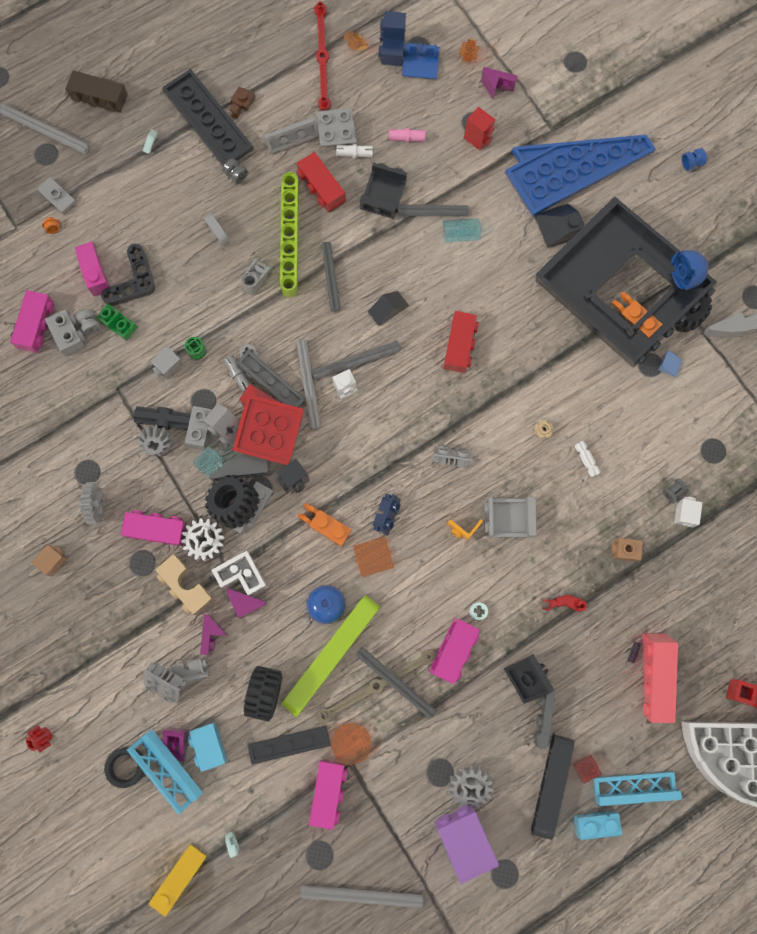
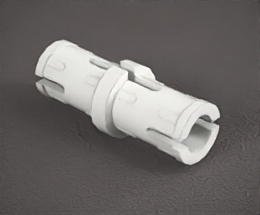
(354, 151)

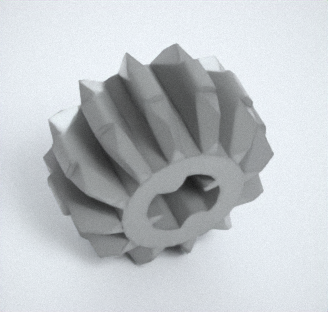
(154, 441)

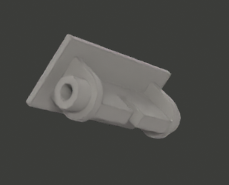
(196, 670)

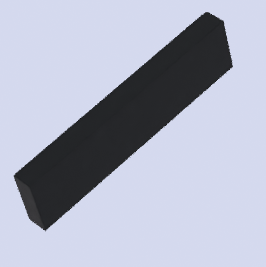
(289, 745)

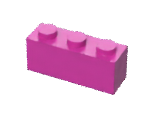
(31, 321)
(153, 528)
(454, 651)
(327, 794)

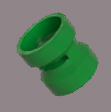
(195, 352)

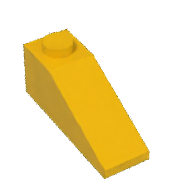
(177, 880)

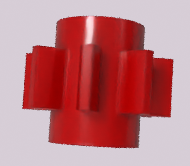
(39, 739)

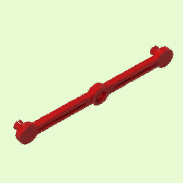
(320, 11)

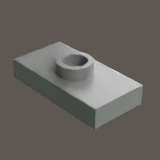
(56, 195)

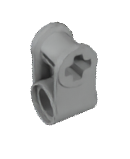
(258, 273)

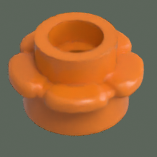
(51, 225)

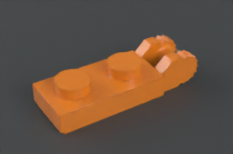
(634, 313)
(326, 525)

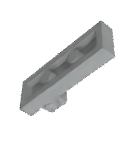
(291, 135)

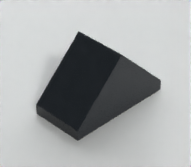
(387, 307)

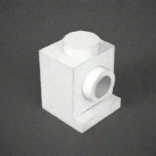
(345, 384)

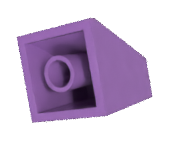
(466, 843)

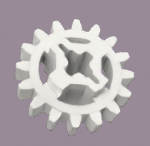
(201, 546)

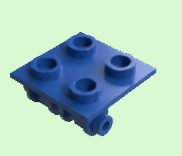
(420, 61)

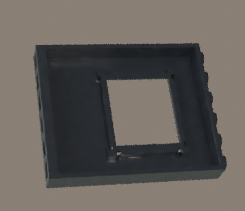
(595, 257)

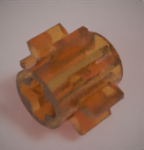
(469, 50)

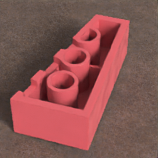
(660, 677)

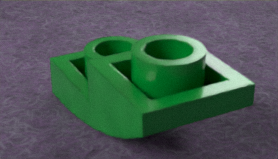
(117, 322)

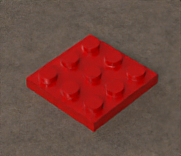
(268, 429)

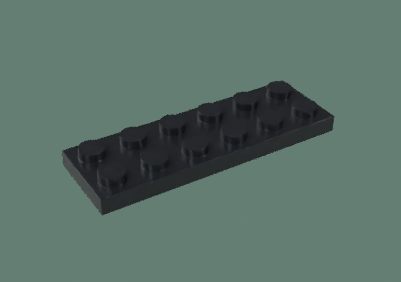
(207, 117)

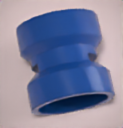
(693, 159)

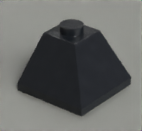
(559, 224)

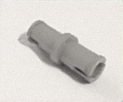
(237, 373)

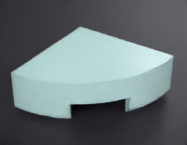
(149, 141)
(232, 844)

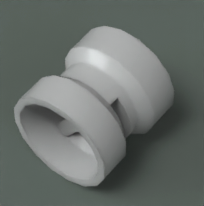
(87, 321)

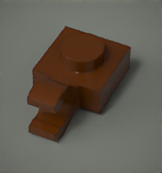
(241, 100)

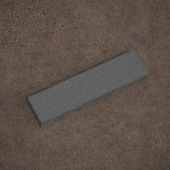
(269, 379)

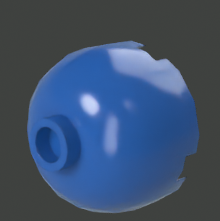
(689, 269)
(326, 604)

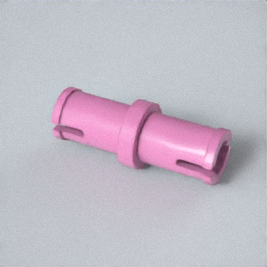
(406, 135)

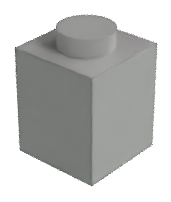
(166, 363)

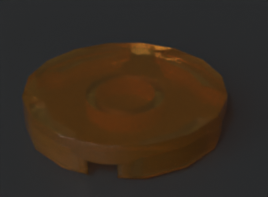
(351, 744)

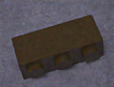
(96, 91)

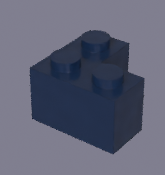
(393, 36)

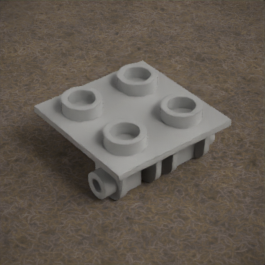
(336, 127)
(462, 455)
(169, 690)

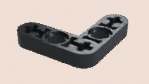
(137, 283)

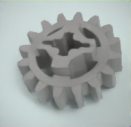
(92, 503)
(471, 785)

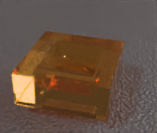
(355, 41)

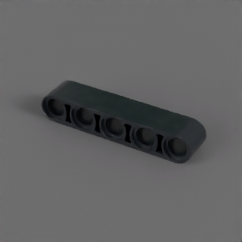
(552, 787)

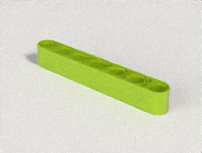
(289, 226)
(330, 655)

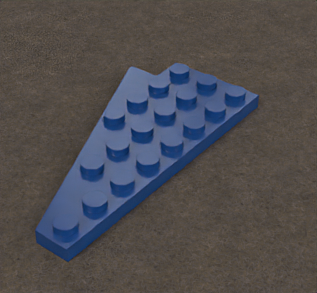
(562, 169)

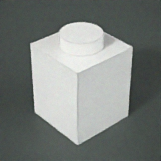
(688, 512)

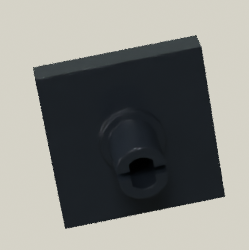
(529, 678)

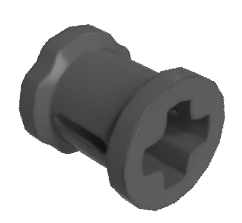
(675, 490)

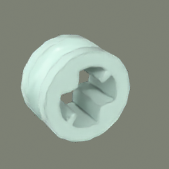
(482, 607)

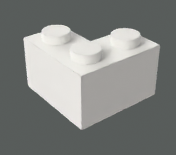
(241, 569)

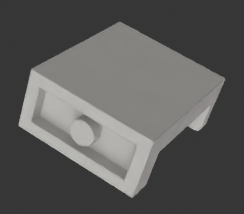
(510, 518)

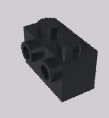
(293, 477)

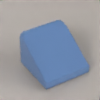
(670, 363)

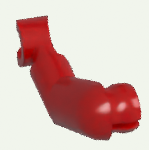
(566, 600)

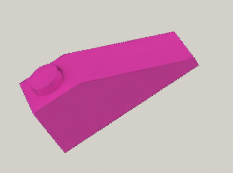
(91, 268)

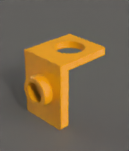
(459, 532)

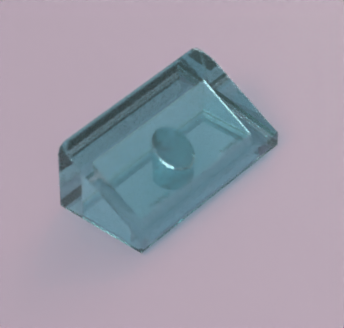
(461, 230)

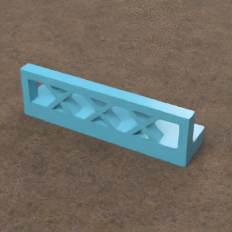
(170, 766)
(636, 796)

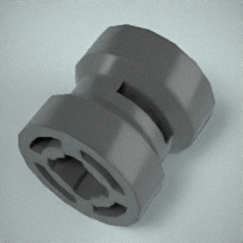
(237, 172)

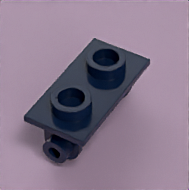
(390, 505)

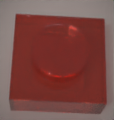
(587, 769)

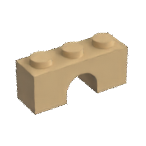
(172, 573)

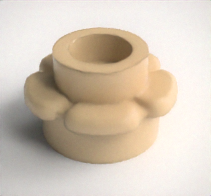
(539, 429)

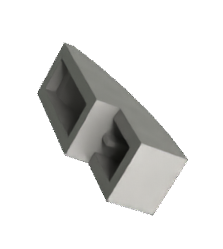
(733, 327)

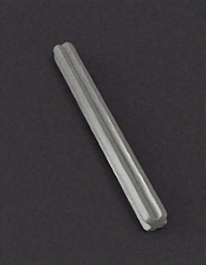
(44, 128)
(361, 896)

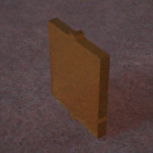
(373, 556)

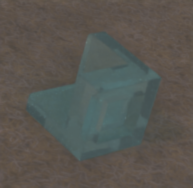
(209, 461)

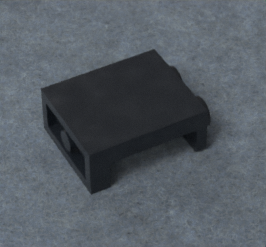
(383, 190)

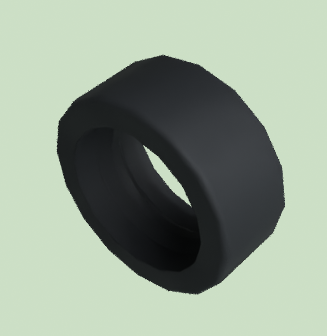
(109, 772)

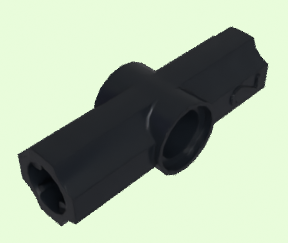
(162, 417)

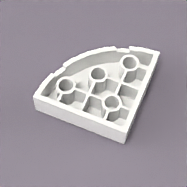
(725, 756)

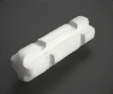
(587, 459)

